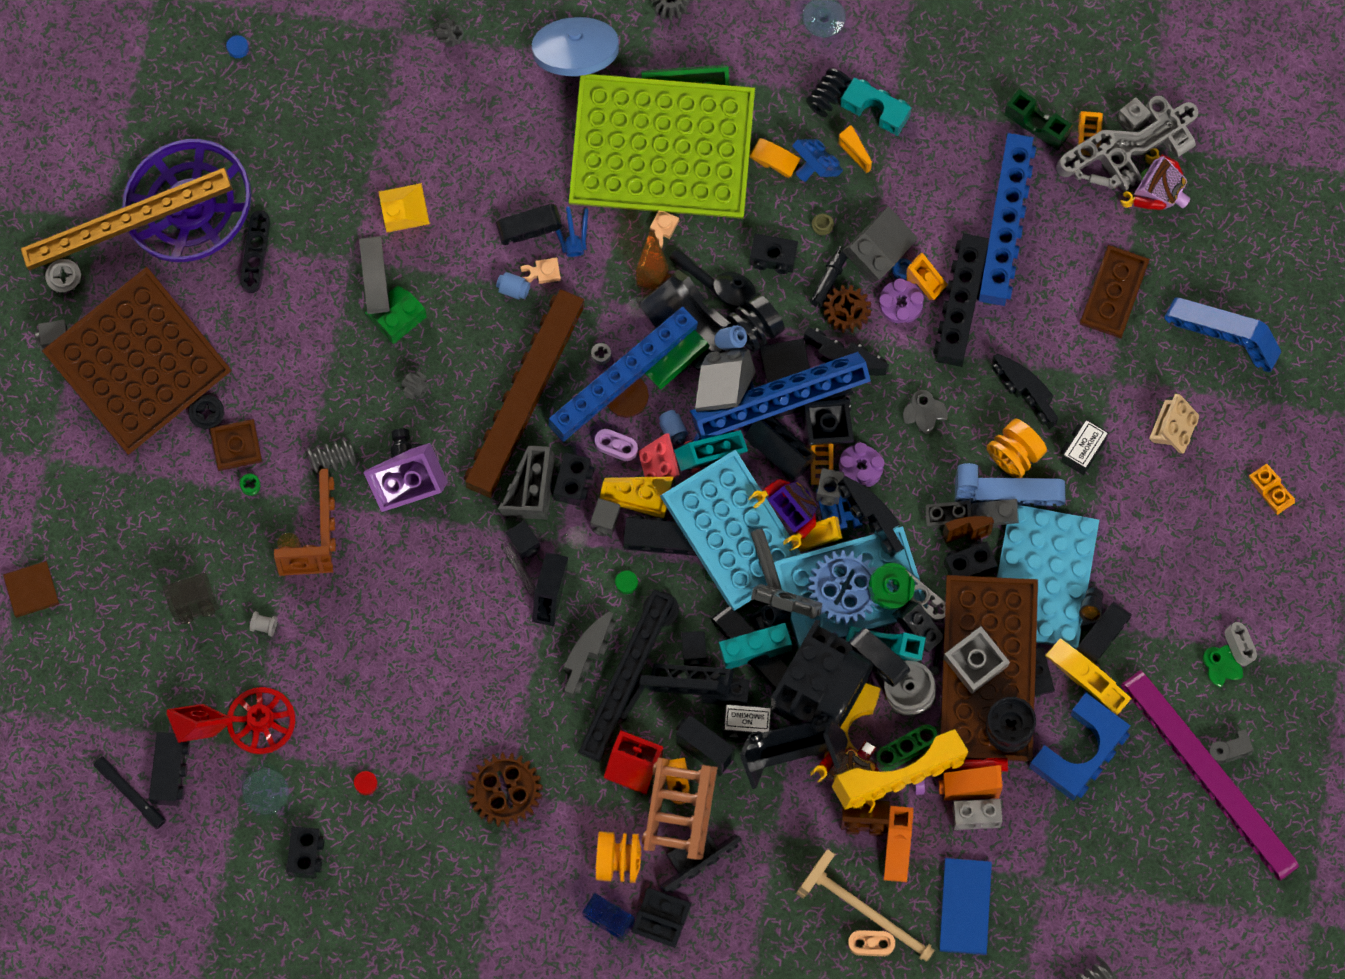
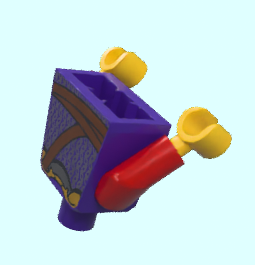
(793, 505)

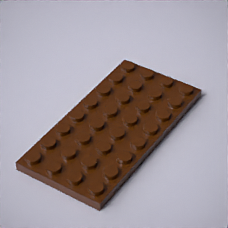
(1009, 616)

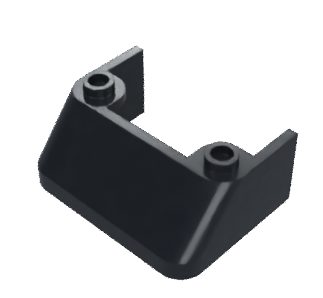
(792, 744)

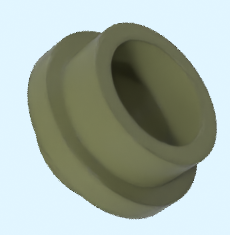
(822, 224)

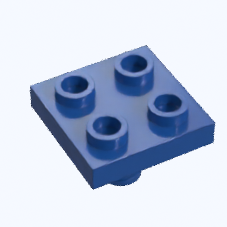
(816, 160)

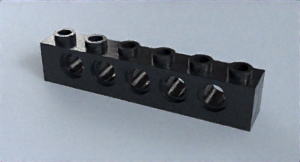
(974, 247)

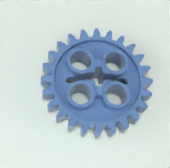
(826, 578)

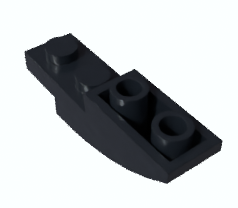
(832, 350)
(1022, 381)
(868, 506)

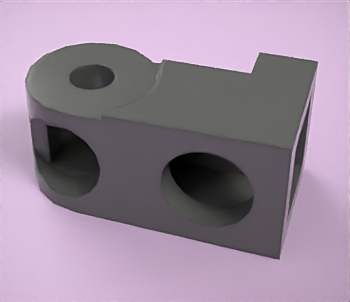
(1232, 749)

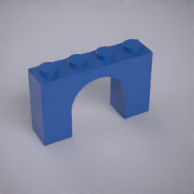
(1073, 778)

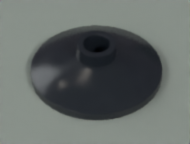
(733, 289)

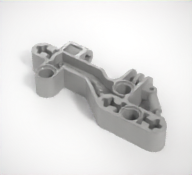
(1164, 129)

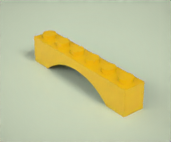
(860, 785)

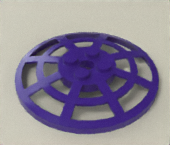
(198, 214)

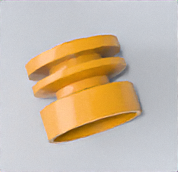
(1016, 448)
(617, 857)

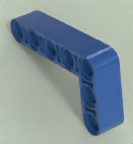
(1229, 327)

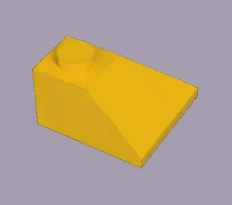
(404, 207)

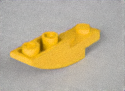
(1088, 676)

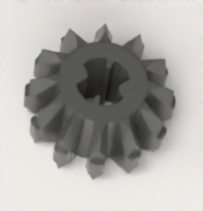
(670, 9)

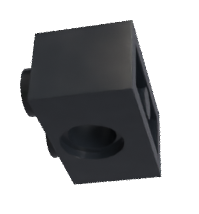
(765, 245)

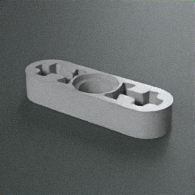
(929, 594)

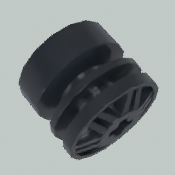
(757, 320)
(1011, 712)

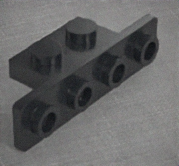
(690, 867)

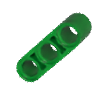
(898, 756)

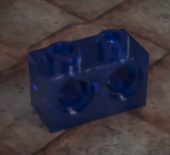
(608, 917)

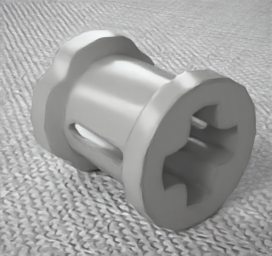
(263, 623)

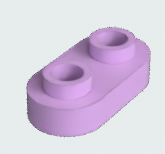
(617, 444)

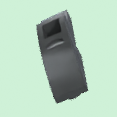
(1001, 511)
(589, 645)

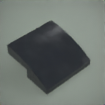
(661, 917)

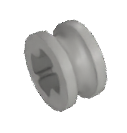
(601, 361)

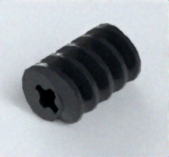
(826, 90)

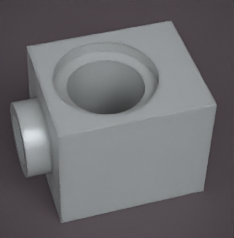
(1133, 116)

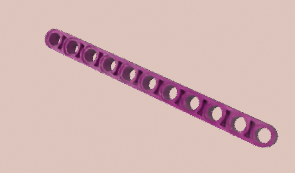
(1211, 775)

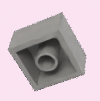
(976, 660)

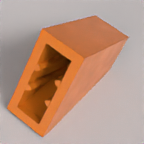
(972, 784)

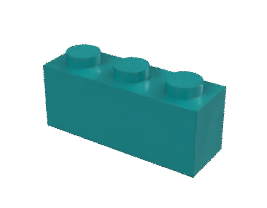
(709, 450)

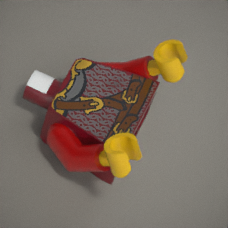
(851, 760)

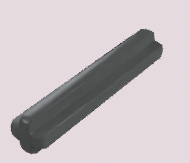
(765, 558)

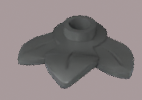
(924, 415)

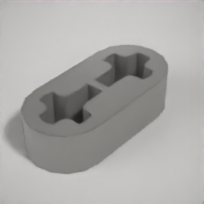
(1240, 644)

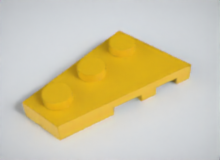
(638, 493)

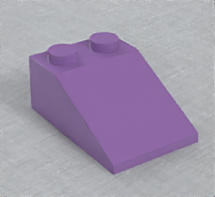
(406, 478)

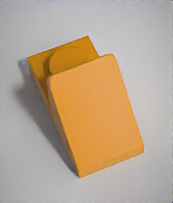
(926, 277)

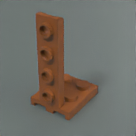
(311, 558)

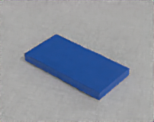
(965, 906)

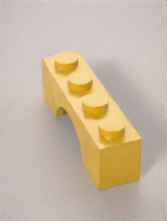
(863, 706)

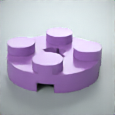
(904, 289)
(862, 454)

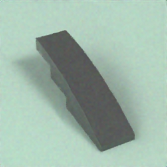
(374, 275)

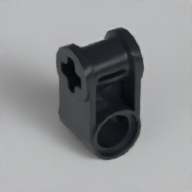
(769, 616)

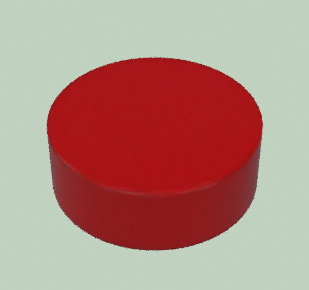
(365, 783)

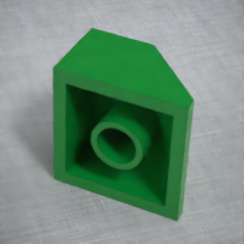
(403, 315)

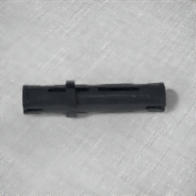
(832, 271)

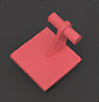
(660, 460)

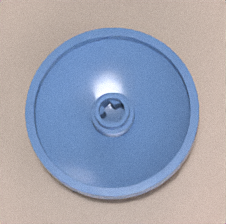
(575, 46)

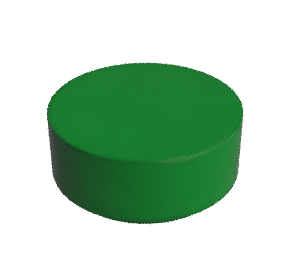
(626, 582)

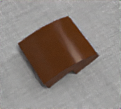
(974, 527)

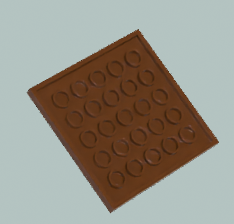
(136, 360)

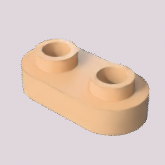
(871, 943)

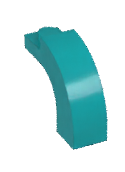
(905, 645)

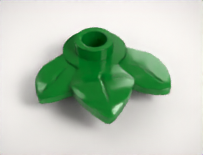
(1224, 668)

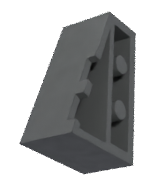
(531, 489)

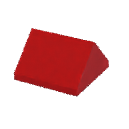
(196, 722)

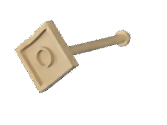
(819, 877)

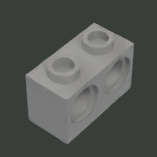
(977, 814)

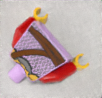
(1160, 186)

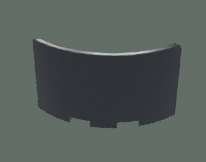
(680, 292)

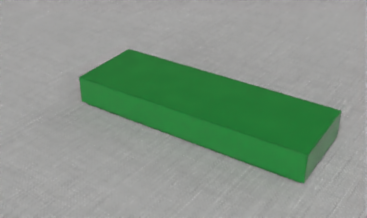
(677, 359)

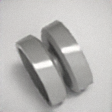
(915, 701)

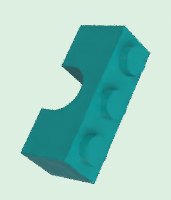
(862, 95)
(768, 641)

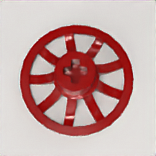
(260, 719)

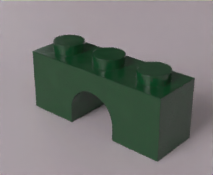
(1050, 129)

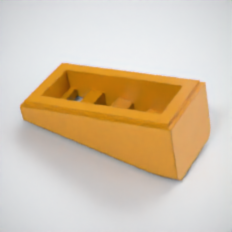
(1089, 116)
(854, 148)
(815, 481)

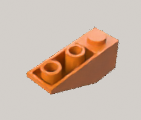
(898, 843)

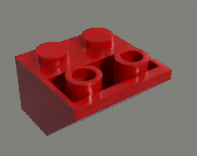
(633, 762)

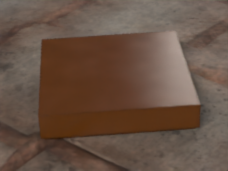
(236, 445)
(31, 589)

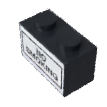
(1084, 447)
(744, 720)

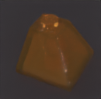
(652, 265)

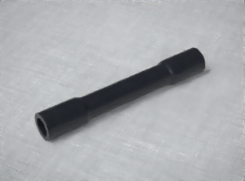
(688, 265)
(129, 792)

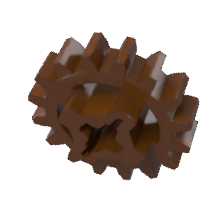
(838, 310)

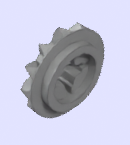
(55, 270)

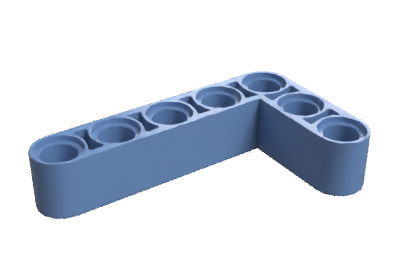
(1026, 490)

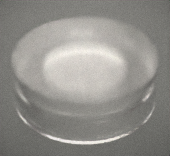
(634, 310)
(576, 537)

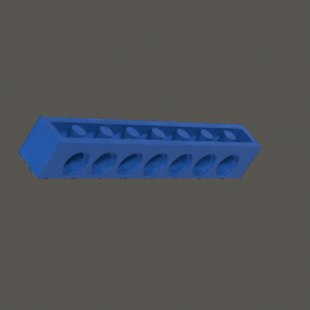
(1021, 147)
(622, 374)
(784, 395)

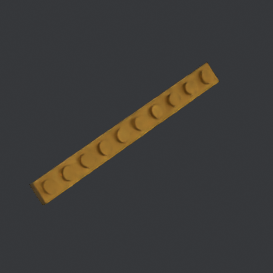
(126, 219)

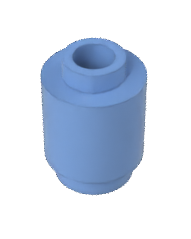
(513, 285)
(731, 338)
(673, 425)

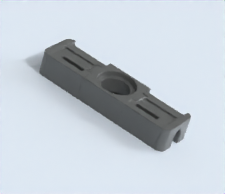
(786, 600)

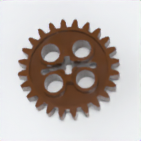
(523, 783)

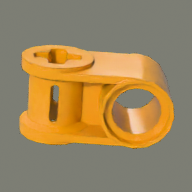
(676, 782)

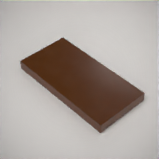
(1114, 291)

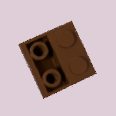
(859, 819)

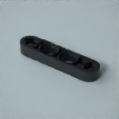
(252, 251)

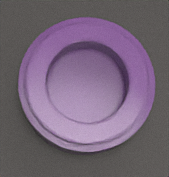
(919, 788)

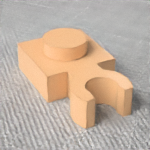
(664, 225)
(545, 271)

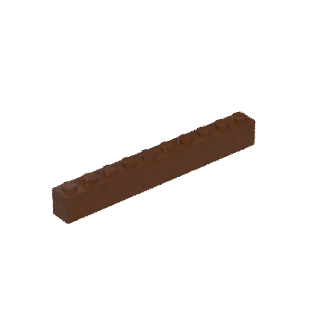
(524, 394)

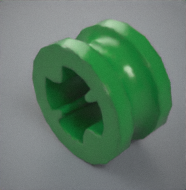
(248, 491)

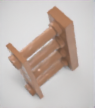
(701, 800)

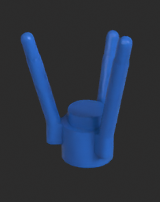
(574, 245)

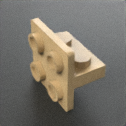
(1175, 424)

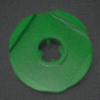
(878, 586)

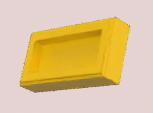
(823, 533)

